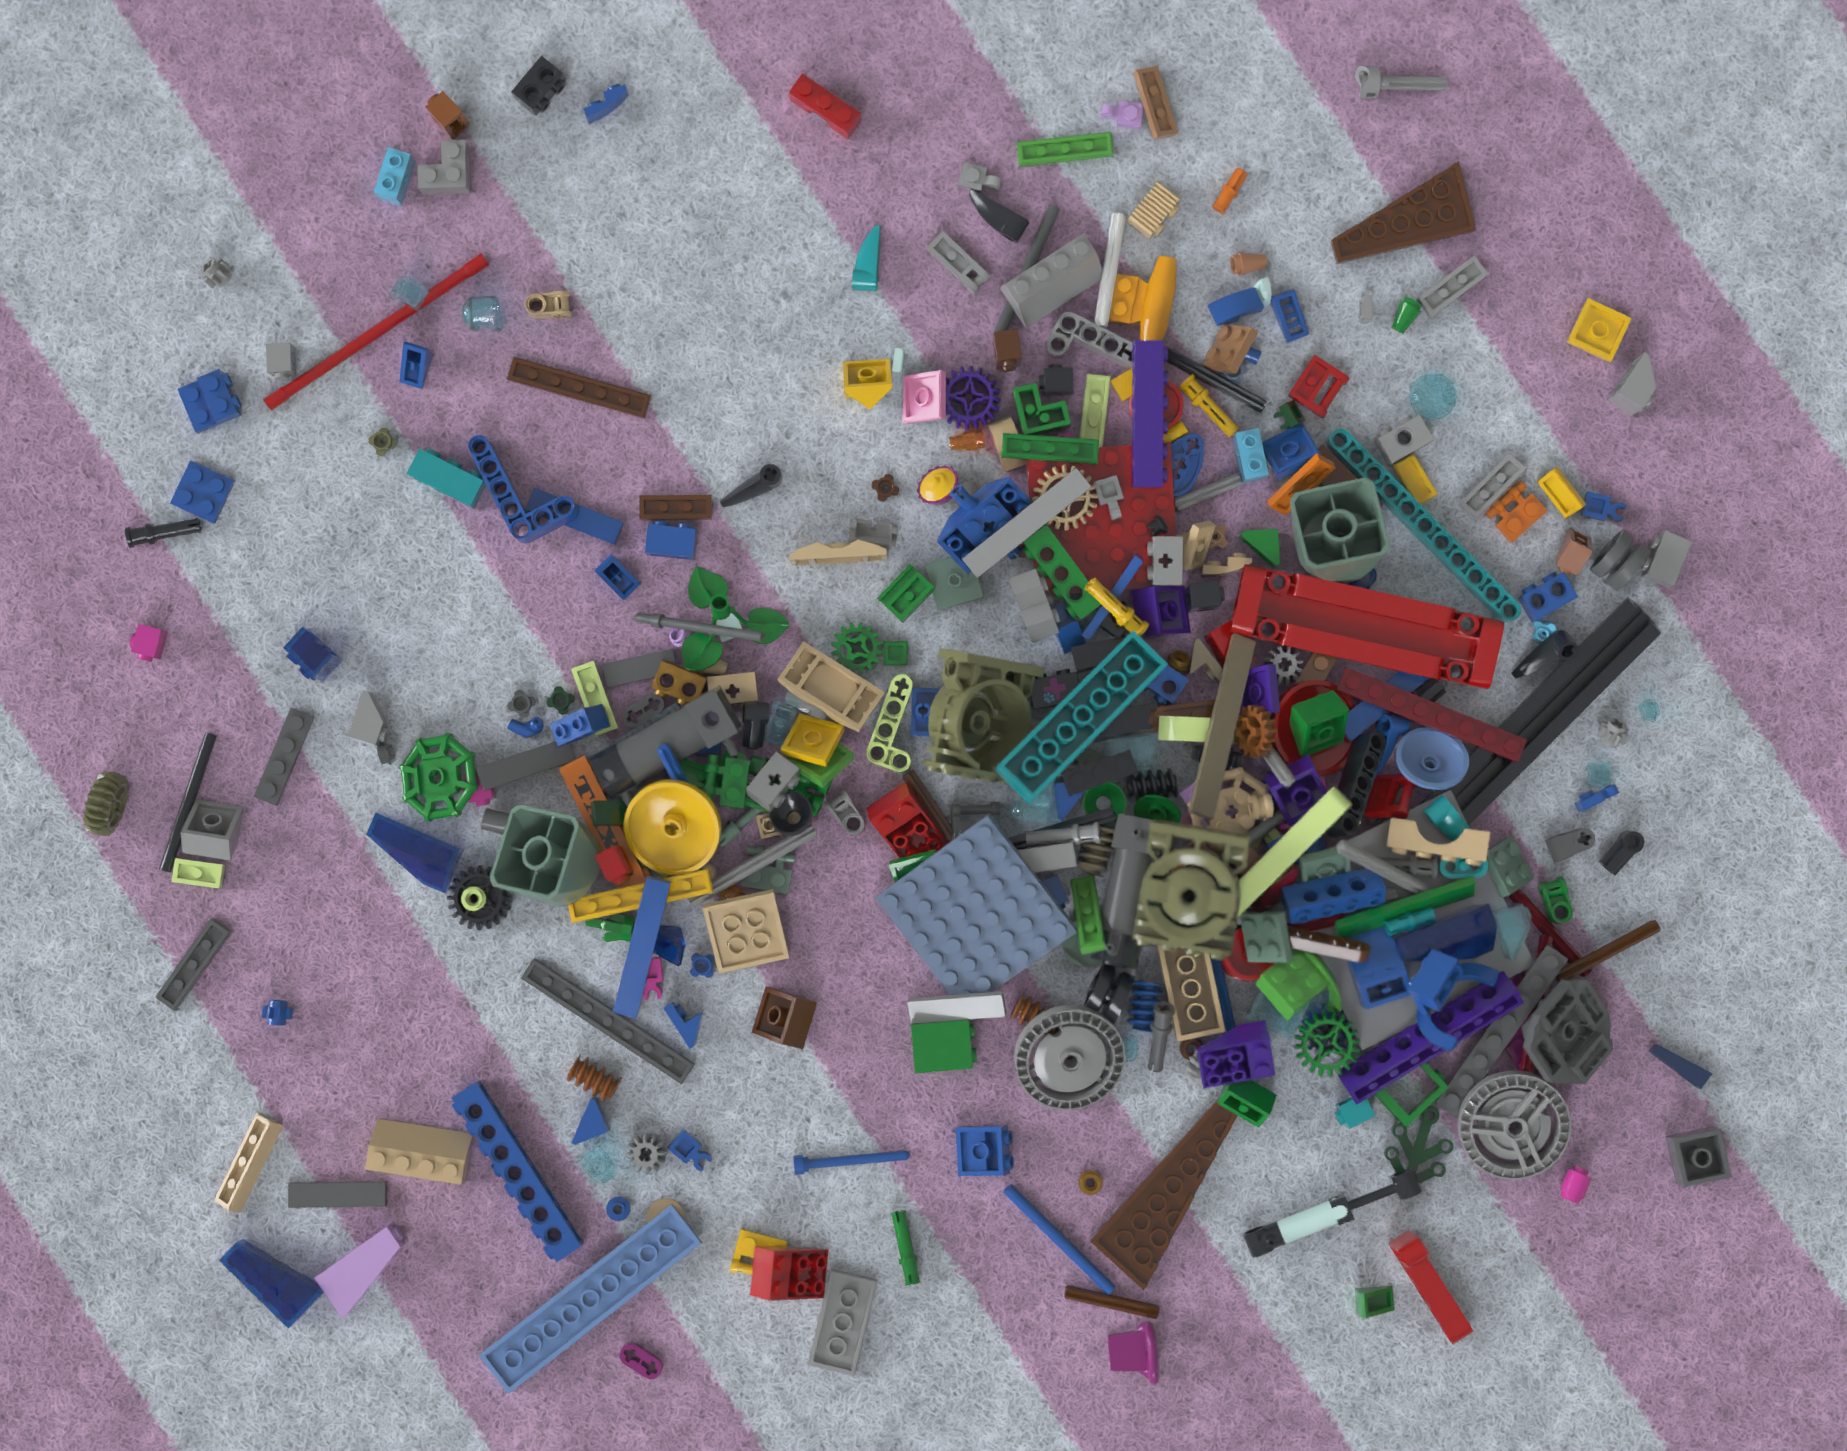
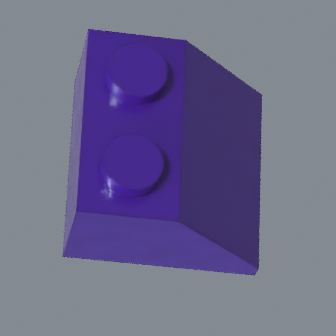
(1163, 610)
(1302, 794)

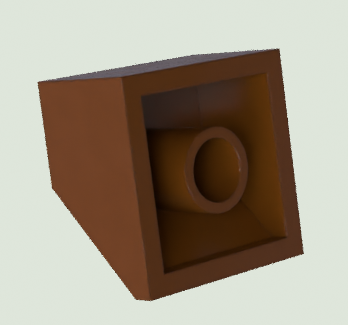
(784, 1017)

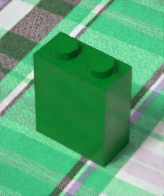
(943, 1046)

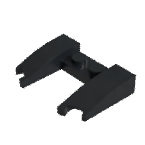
(1132, 719)

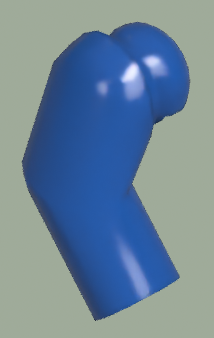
(527, 729)

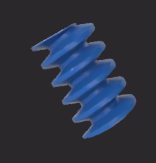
(1144, 1005)

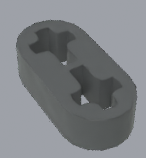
(641, 705)

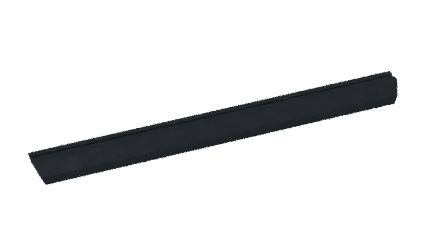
(1556, 704)

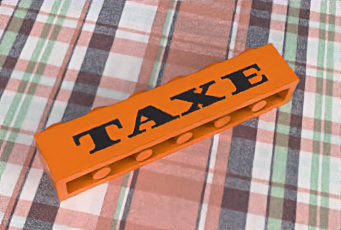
(585, 789)

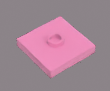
(924, 397)

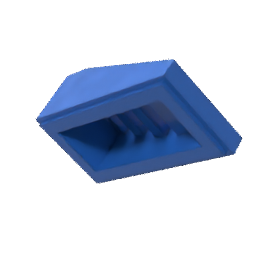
(1294, 303)

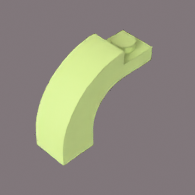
(1184, 729)

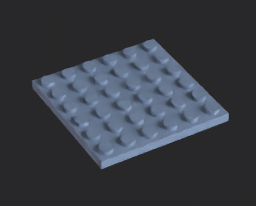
(976, 911)

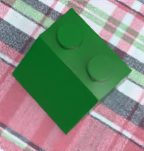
(1318, 723)

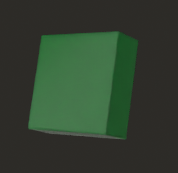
(895, 653)

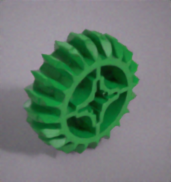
(1332, 1033)

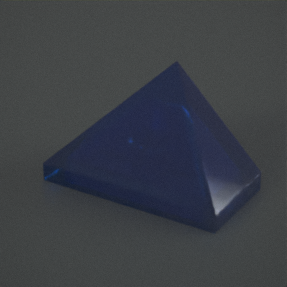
(670, 944)

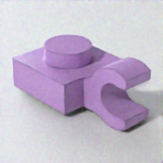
(1127, 114)

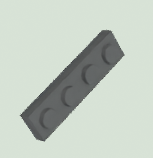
(284, 756)

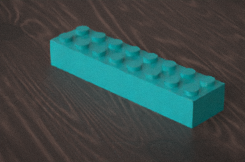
(1081, 717)

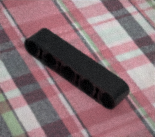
(1358, 781)

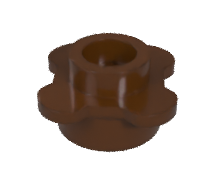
(887, 481)

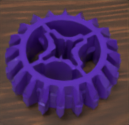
(980, 399)

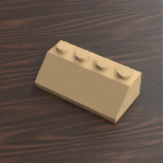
(419, 1151)

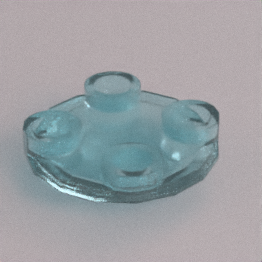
(1432, 396)

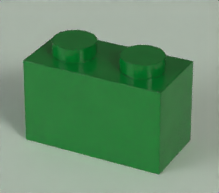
(1248, 1101)

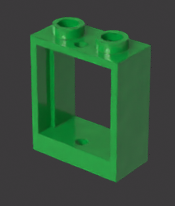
(1404, 1118)

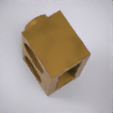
(681, 676)

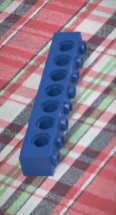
(530, 1176)

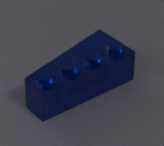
(272, 1282)

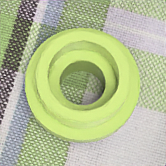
(466, 898)

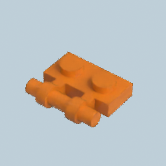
(1521, 517)

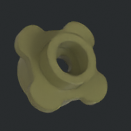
(375, 440)

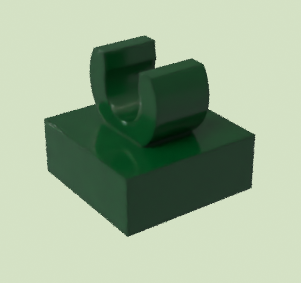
(1291, 414)

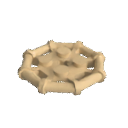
(1239, 800)

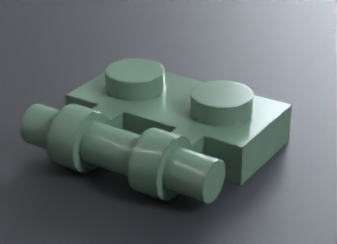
(770, 877)

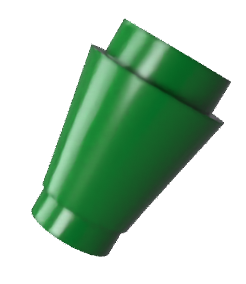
(1406, 314)

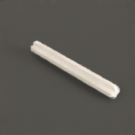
(1109, 269)

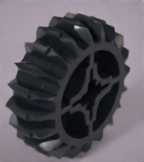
(487, 888)

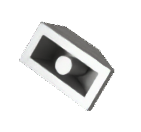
(369, 722)

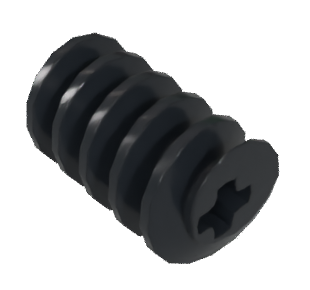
(1152, 784)

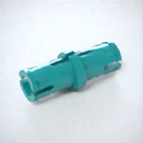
(1409, 921)

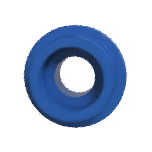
(624, 1203)

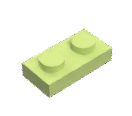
(198, 873)

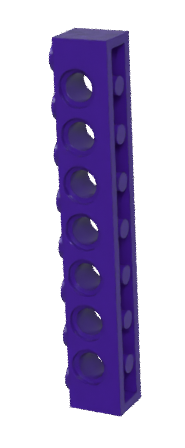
(1412, 1049)

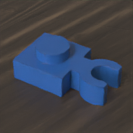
(1599, 506)
(1591, 799)
(687, 1148)

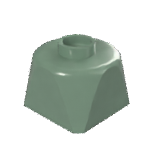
(1339, 530)
(546, 857)

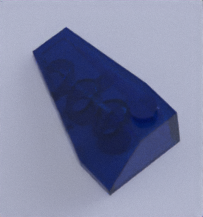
(421, 854)
(1459, 935)

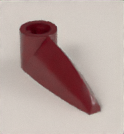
(1273, 893)

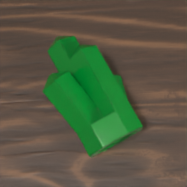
(619, 924)

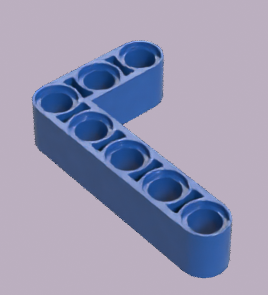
(511, 497)

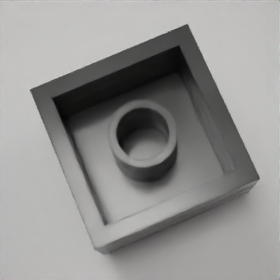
(1698, 1156)

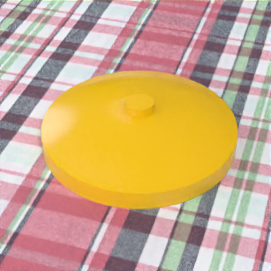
(672, 827)

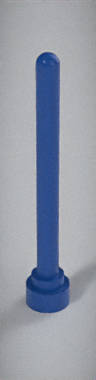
(803, 1164)

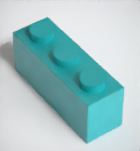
(447, 477)

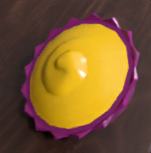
(937, 485)

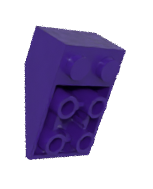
(1237, 1056)

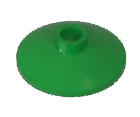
(1157, 807)

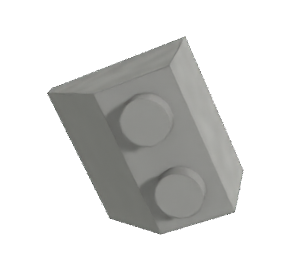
(1635, 387)
(212, 829)

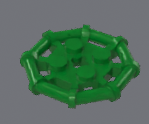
(451, 778)

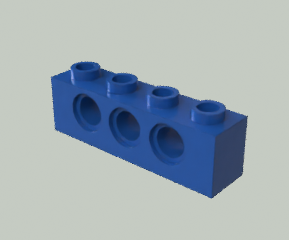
(1333, 895)

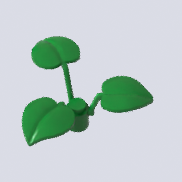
(710, 590)

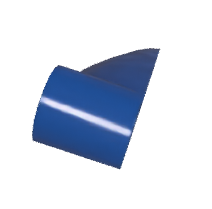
(1391, 727)

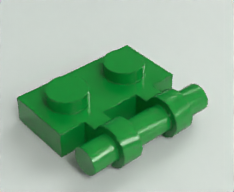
(733, 781)

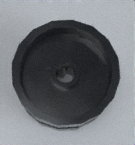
(1104, 991)

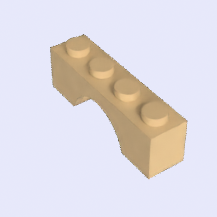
(1470, 845)

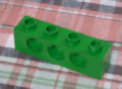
(1045, 538)

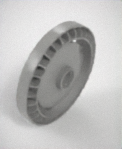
(1076, 1080)
(1510, 1107)

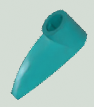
(867, 263)
(1446, 818)

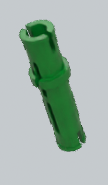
(905, 1248)

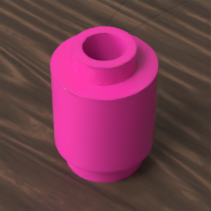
(1575, 1184)

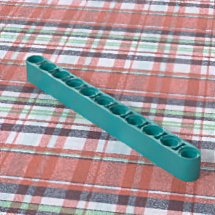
(1435, 529)

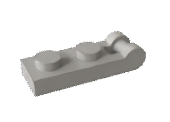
(957, 262)

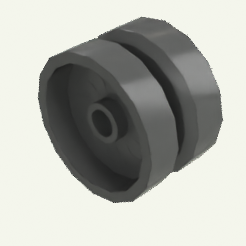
(1620, 559)

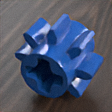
(277, 1012)

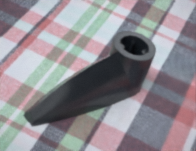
(999, 217)
(753, 486)
(1552, 648)

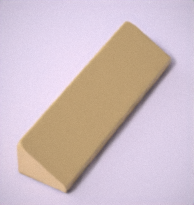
(248, 1163)

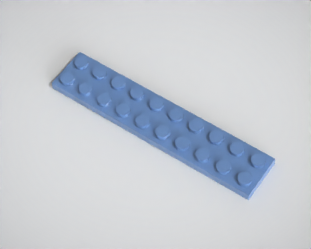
(590, 1298)

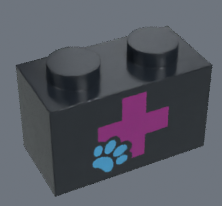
(1053, 689)

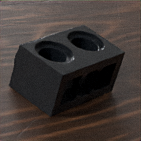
(534, 82)
(1204, 596)

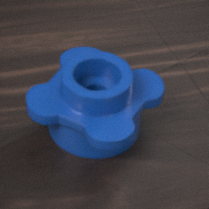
(697, 959)

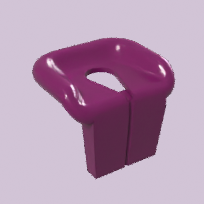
(1129, 1353)

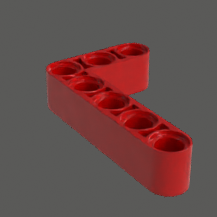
(1414, 1260)

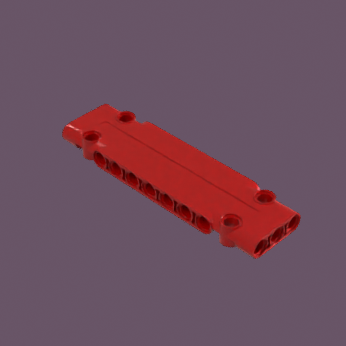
(1367, 626)

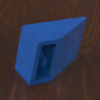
(1383, 975)

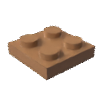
(1230, 348)

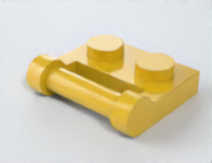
(745, 1246)

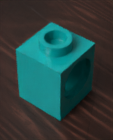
(1353, 1114)

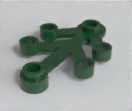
(1416, 1154)

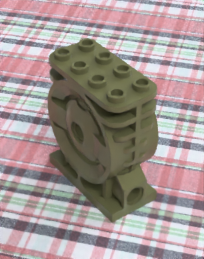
(969, 720)
(1219, 933)

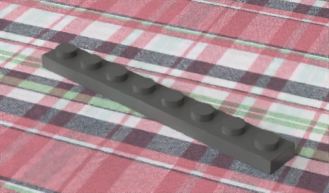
(1501, 1030)

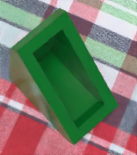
(1263, 543)
(1374, 1301)

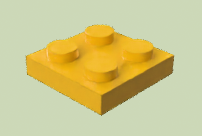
(1599, 330)
(812, 739)

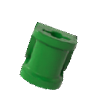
(1556, 898)

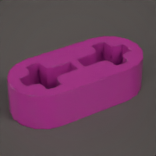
(637, 1365)

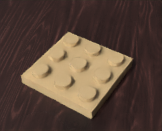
(745, 931)

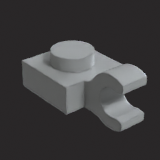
(976, 178)
(1109, 493)

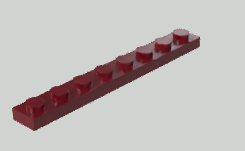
(1431, 714)

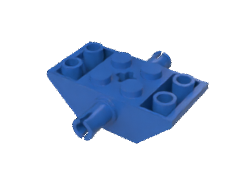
(966, 527)

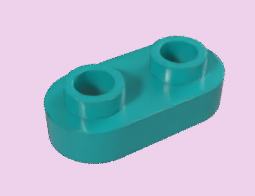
(1462, 870)

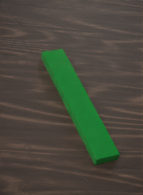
(1432, 898)

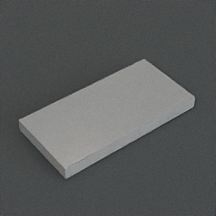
(842, 1322)

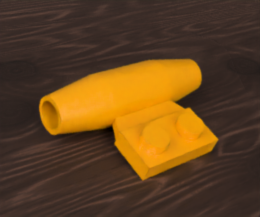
(1146, 303)

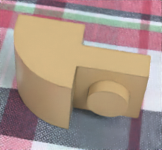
(997, 429)

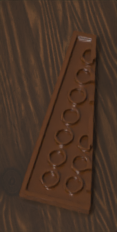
(1149, 1217)

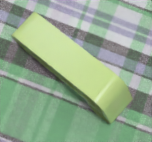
(894, 721)

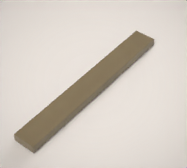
(1222, 727)

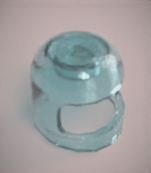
(478, 313)

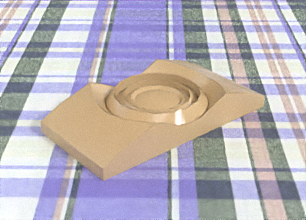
(838, 553)
(830, 687)

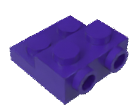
(1262, 688)

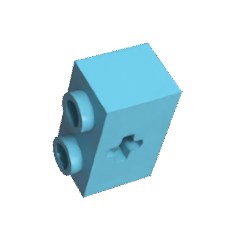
(394, 176)
(1250, 455)

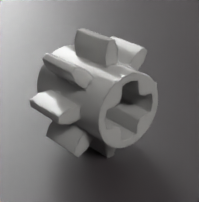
(216, 273)
(1613, 732)

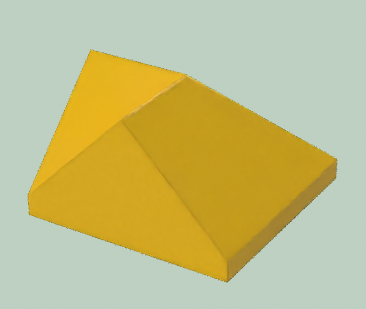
(867, 380)

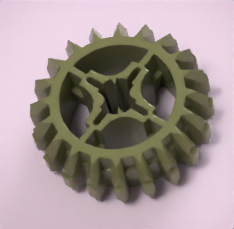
(105, 803)

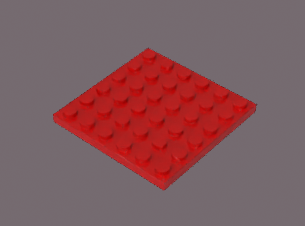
(1106, 545)

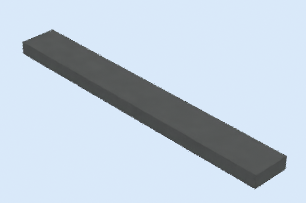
(610, 1023)

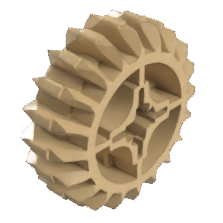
(1066, 519)

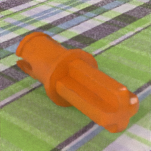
(1230, 191)

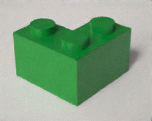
(1034, 417)

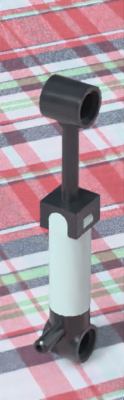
(1335, 1211)

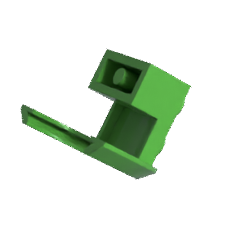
(1297, 982)

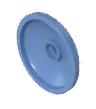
(1432, 749)

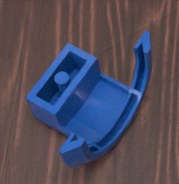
(1434, 984)

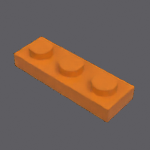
(1304, 479)

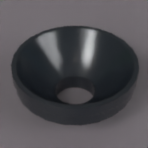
(793, 803)

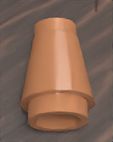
(1247, 262)

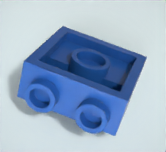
(210, 401)
(984, 1150)

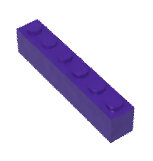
(1147, 413)

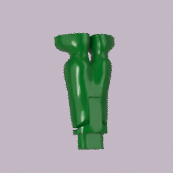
(816, 800)

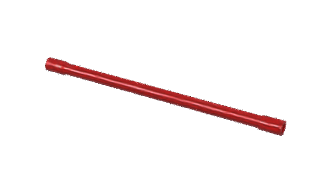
(284, 393)

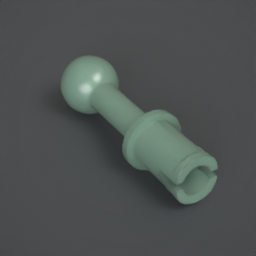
(734, 828)

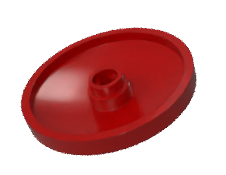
(1325, 761)

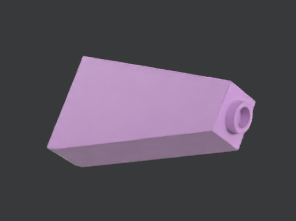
(357, 1271)

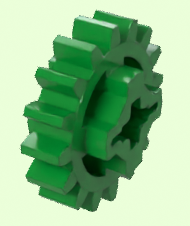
(863, 638)

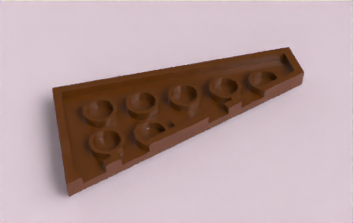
(1421, 216)

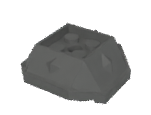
(1568, 1033)

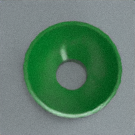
(1110, 790)

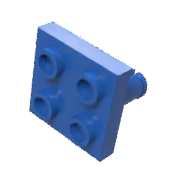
(921, 704)

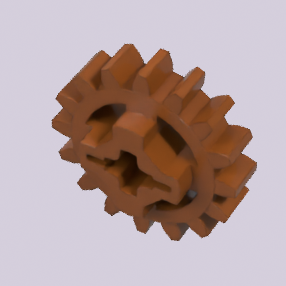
(1254, 731)

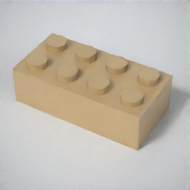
(1192, 992)

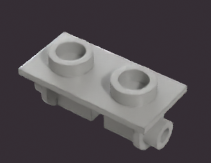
(884, 533)

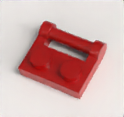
(1312, 381)
(1384, 795)

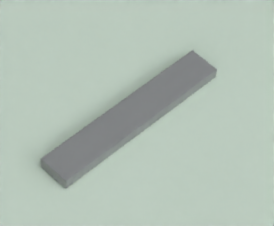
(1026, 522)

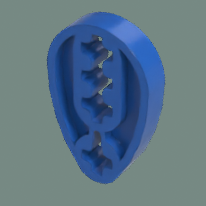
(1193, 463)

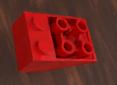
(905, 822)
(788, 1273)

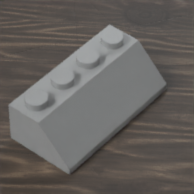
(1053, 280)

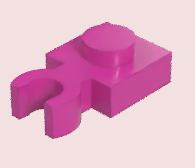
(654, 975)

